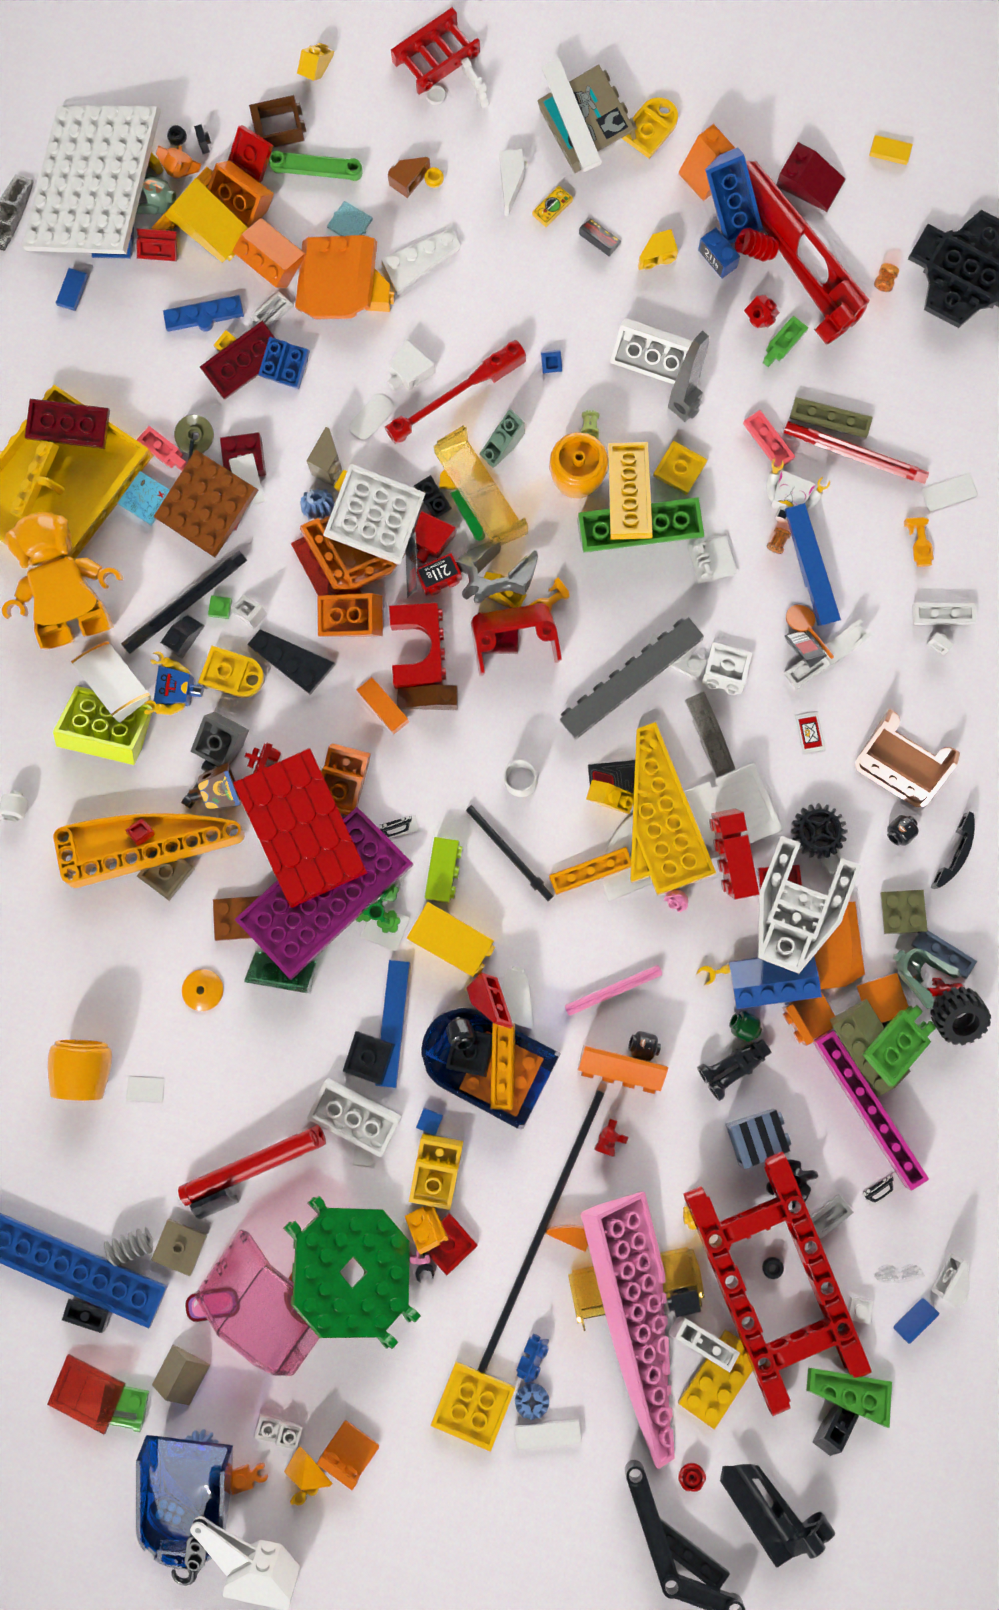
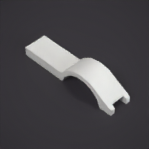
(839, 647)

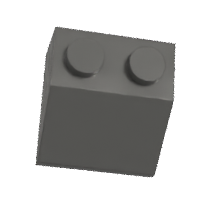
(219, 739)

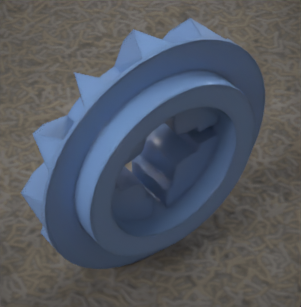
(539, 1395)

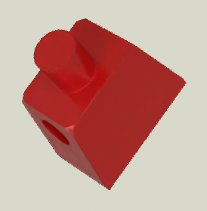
(432, 536)

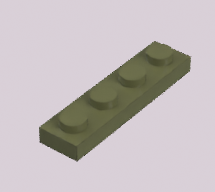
(831, 417)

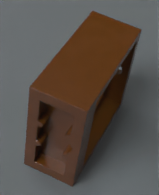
(278, 107)

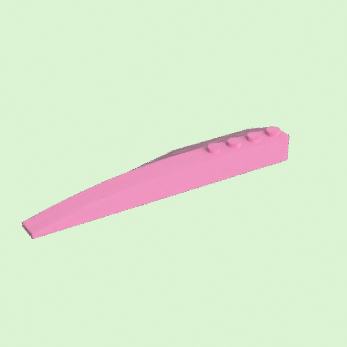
(633, 1300)

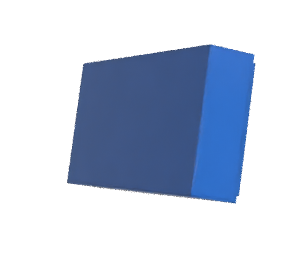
(72, 289)

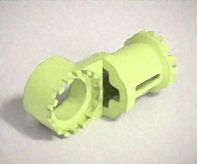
(590, 429)

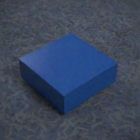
(429, 1121)

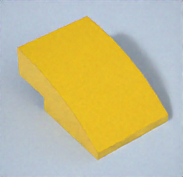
(436, 1171)

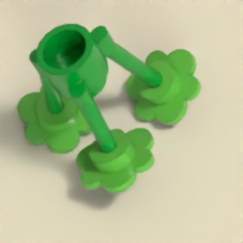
(376, 911)

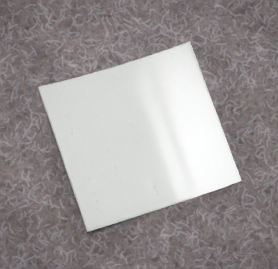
(390, 940)

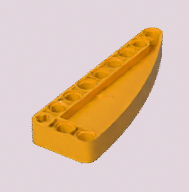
(105, 841)

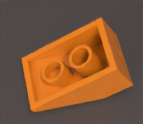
(350, 615)

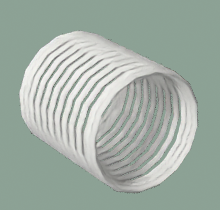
(518, 764)

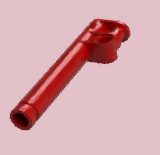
(252, 1165)

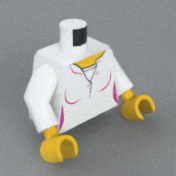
(790, 490)

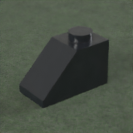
(182, 635)

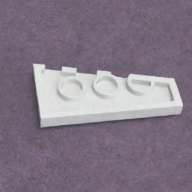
(412, 262)

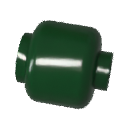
(745, 1026)

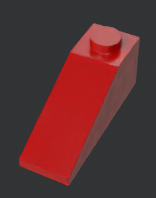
(488, 998)

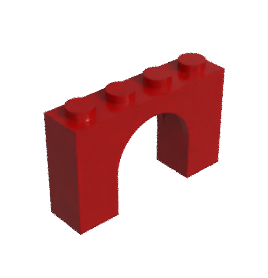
(426, 619)

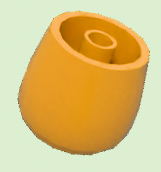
(578, 464)
(78, 1069)

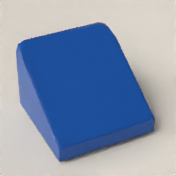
(551, 361)

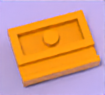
(426, 1228)

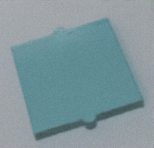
(349, 221)

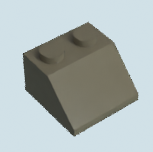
(324, 459)

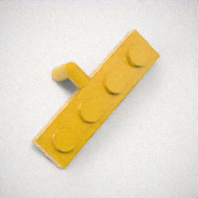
(35, 479)

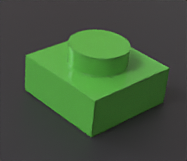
(219, 607)

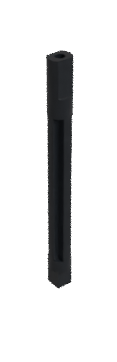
(183, 602)

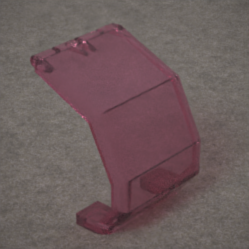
(253, 1310)

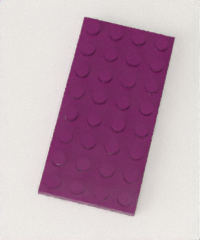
(300, 933)

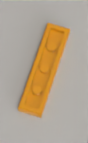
(591, 870)
(502, 1067)

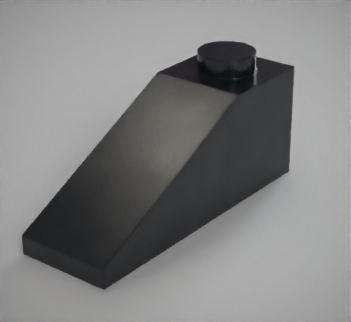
(835, 1430)

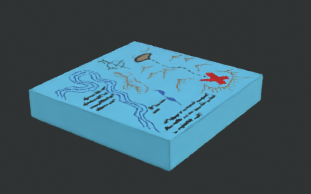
(143, 497)

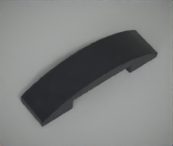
(966, 829)

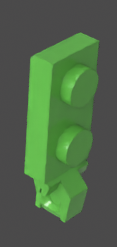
(785, 340)

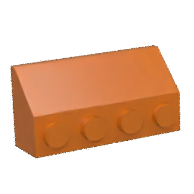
(622, 1068)

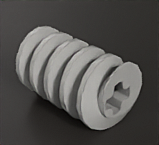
(129, 1248)

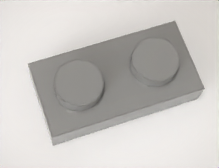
(831, 1216)

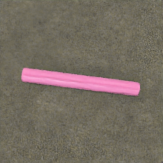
(613, 990)

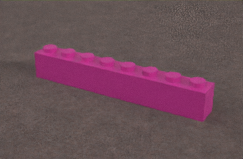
(870, 1110)

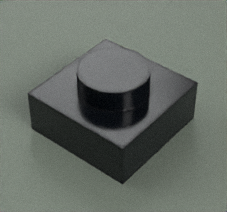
(203, 138)

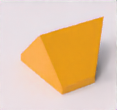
(306, 1472)

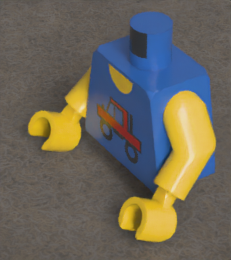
(173, 687)

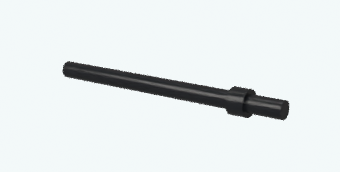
(536, 882)

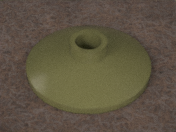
(187, 427)

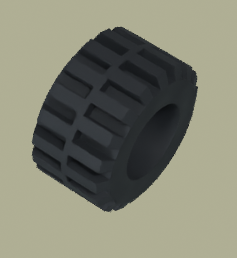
(968, 1026)

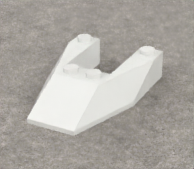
(795, 918)

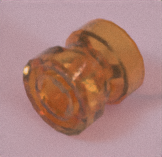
(886, 277)

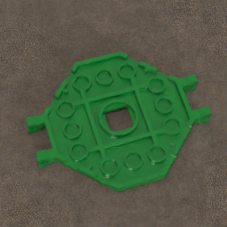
(325, 1296)

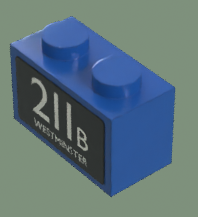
(719, 252)

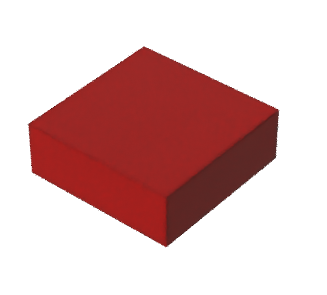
(140, 832)

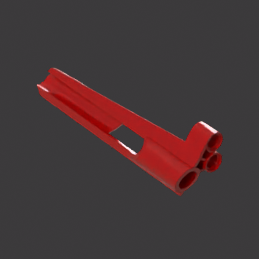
(838, 298)

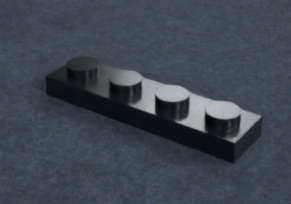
(694, 1558)

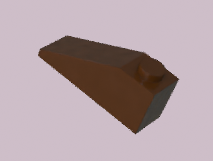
(428, 697)

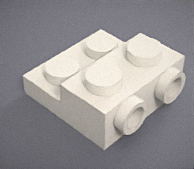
(726, 668)

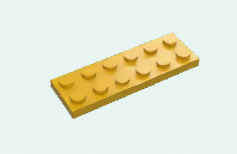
(629, 491)

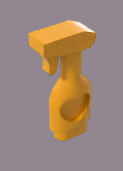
(922, 547)
(562, 593)

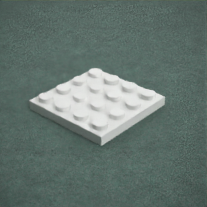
(374, 514)

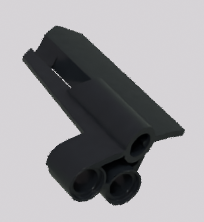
(775, 1526)

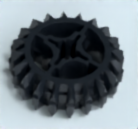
(826, 835)

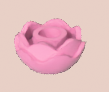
(677, 900)

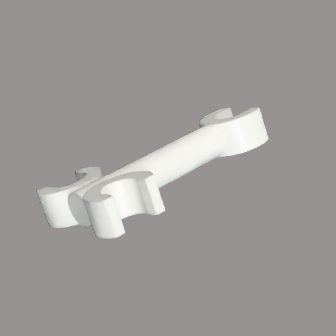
(476, 82)

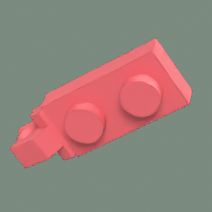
(162, 448)

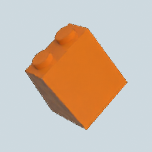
(703, 152)

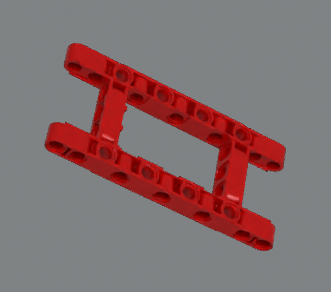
(801, 1342)

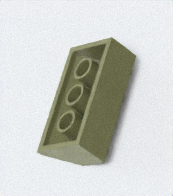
(857, 1030)

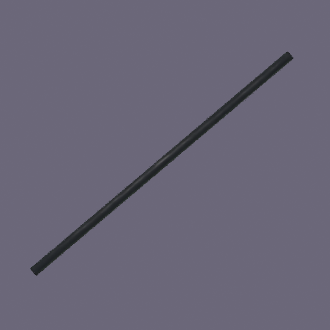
(540, 1232)

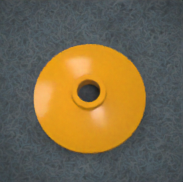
(212, 990)

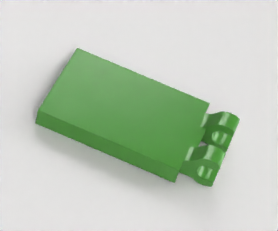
(899, 1045)

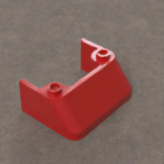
(487, 624)

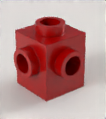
(762, 311)

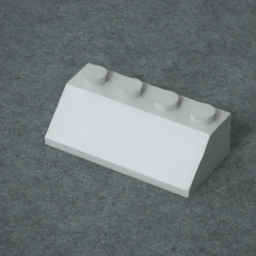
(649, 350)

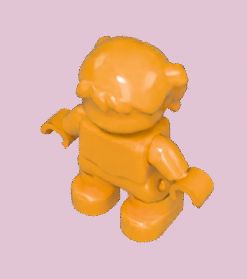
(57, 582)

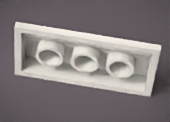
(354, 1117)

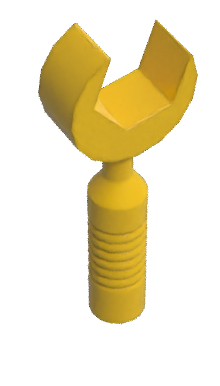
(712, 974)

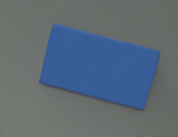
(916, 1320)

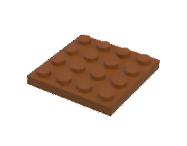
(205, 503)

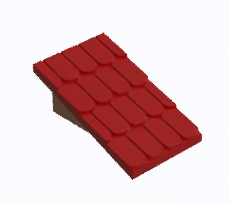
(300, 827)

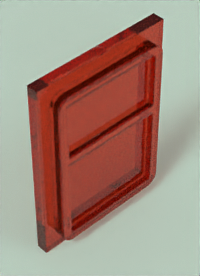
(86, 1394)

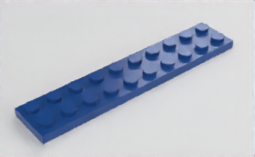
(79, 1272)

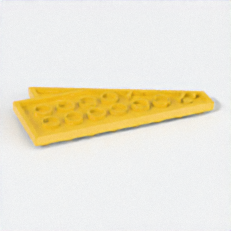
(663, 829)

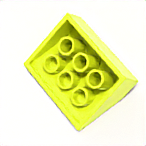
(91, 728)

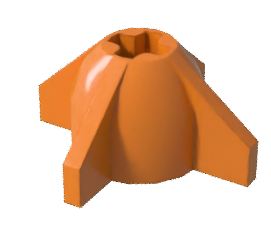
(177, 162)

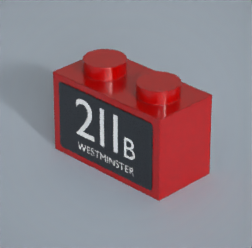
(439, 574)

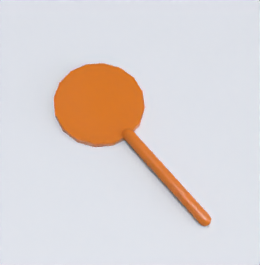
(803, 619)

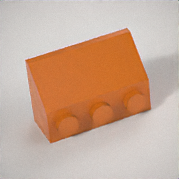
(240, 192)
(269, 253)

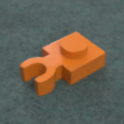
(244, 1478)

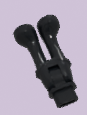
(745, 1058)

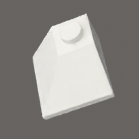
(953, 1281)

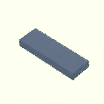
(945, 952)

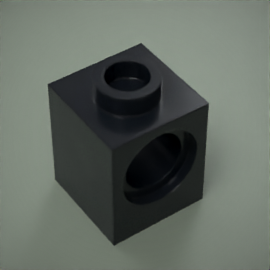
(684, 1301)

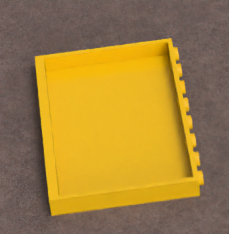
(91, 478)

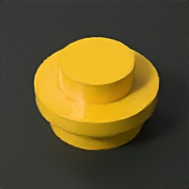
(434, 177)

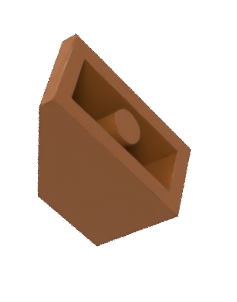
(408, 174)

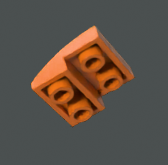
(884, 996)

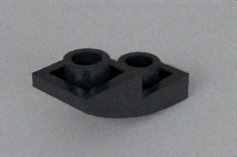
(434, 498)

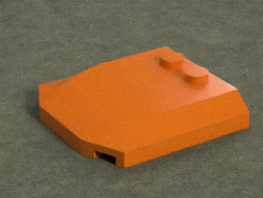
(336, 276)
(341, 563)
(841, 957)

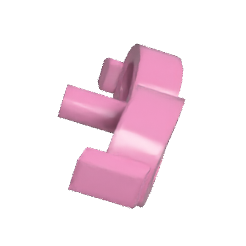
(416, 1259)

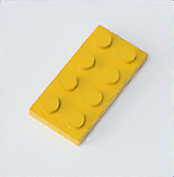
(715, 1388)

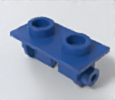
(530, 1366)

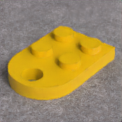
(653, 125)
(230, 673)

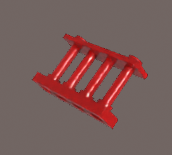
(432, 33)

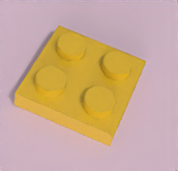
(680, 467)

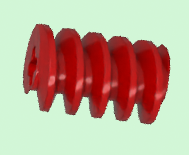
(756, 245)

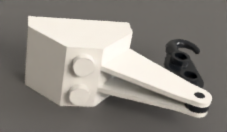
(254, 1572)

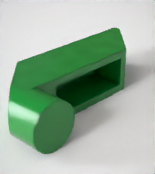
(468, 516)

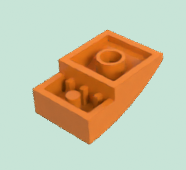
(345, 775)

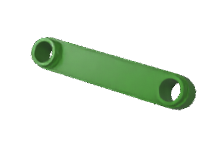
(315, 165)

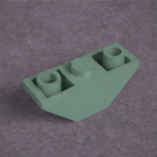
(503, 439)

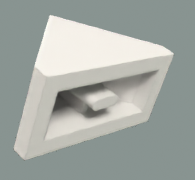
(249, 611)

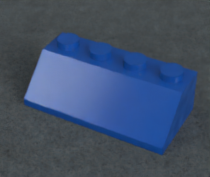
(733, 194)
(764, 983)

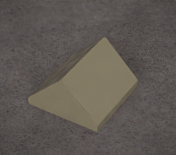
(180, 1376)

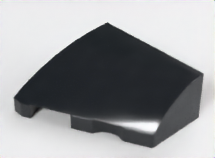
(213, 1203)

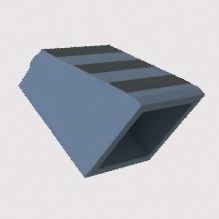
(758, 1137)

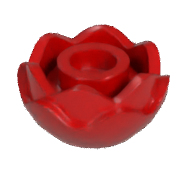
(694, 1484)

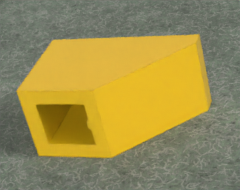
(314, 61)
(659, 250)
(610, 796)

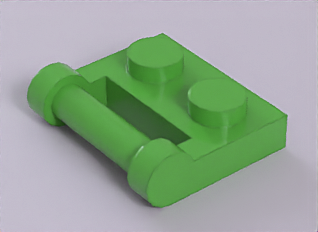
(132, 1401)

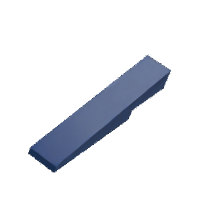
(812, 565)

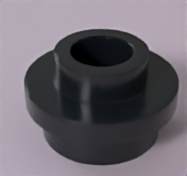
(175, 131)
(772, 1274)

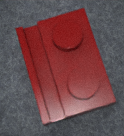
(156, 244)

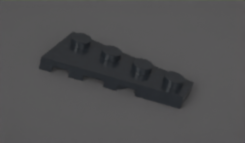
(296, 663)

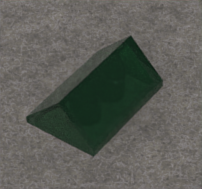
(266, 973)

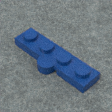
(203, 314)

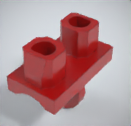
(267, 752)

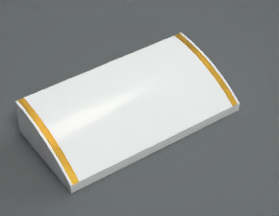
(111, 680)

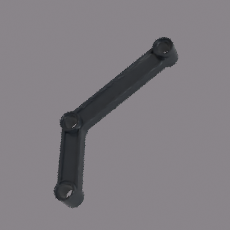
(686, 1589)

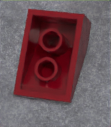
(810, 177)

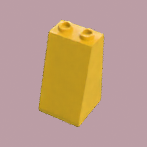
(207, 220)
(451, 940)

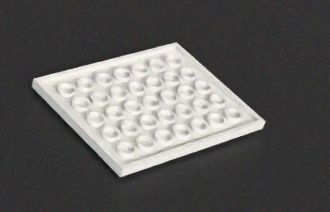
(91, 179)

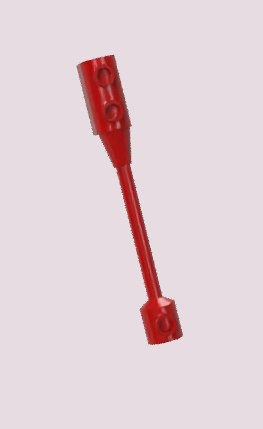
(492, 368)

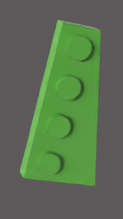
(859, 1395)

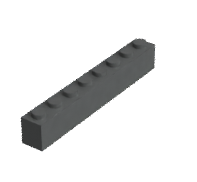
(632, 678)

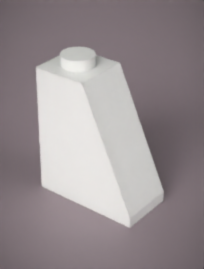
(517, 997)

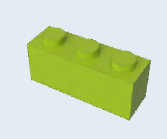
(443, 870)

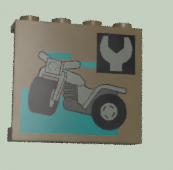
(601, 111)

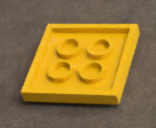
(473, 1406)

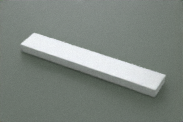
(571, 115)

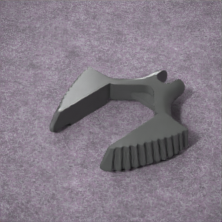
(478, 558)

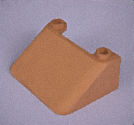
(904, 765)

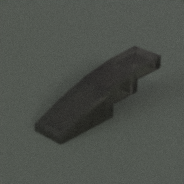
(12, 207)
(710, 734)

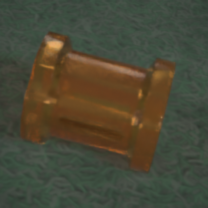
(778, 540)

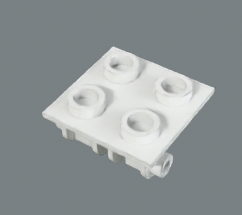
(712, 559)

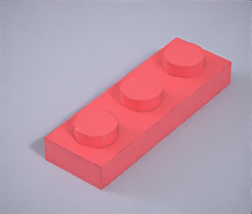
(768, 439)

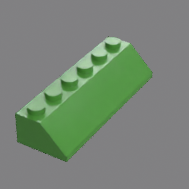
(670, 522)

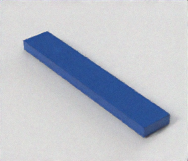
(394, 1016)

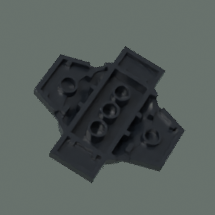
(960, 268)

